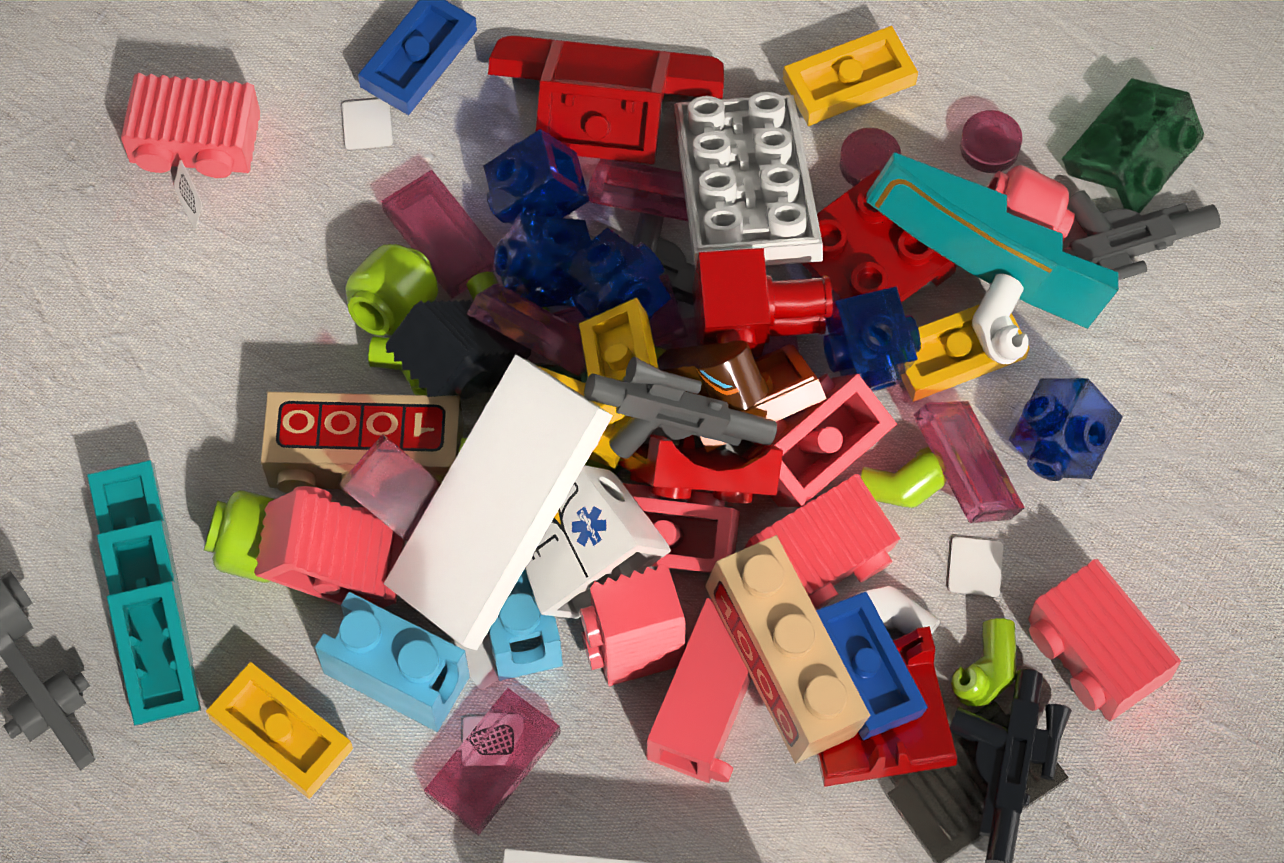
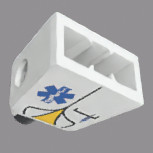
(591, 538)

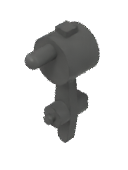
(45, 703)

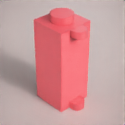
(701, 703)

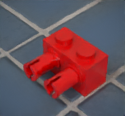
(743, 303)

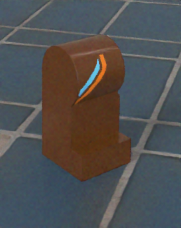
(723, 369)

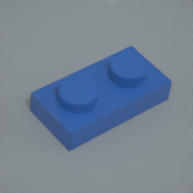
(417, 53)
(873, 664)

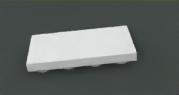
(747, 178)
(497, 501)

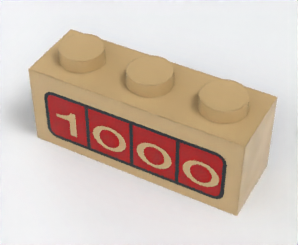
(324, 435)
(786, 649)

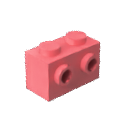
(826, 438)
(694, 530)

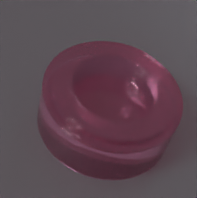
(991, 141)
(866, 152)

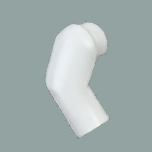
(993, 321)
(899, 610)

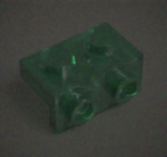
(1137, 142)

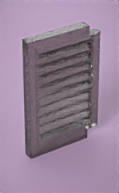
(947, 803)

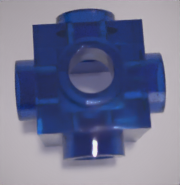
(535, 179)
(532, 254)
(612, 273)
(872, 338)
(1065, 428)

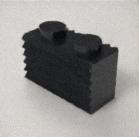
(452, 349)

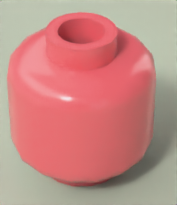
(1035, 198)

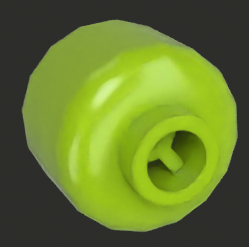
(388, 288)
(236, 534)

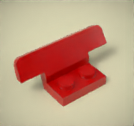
(604, 96)

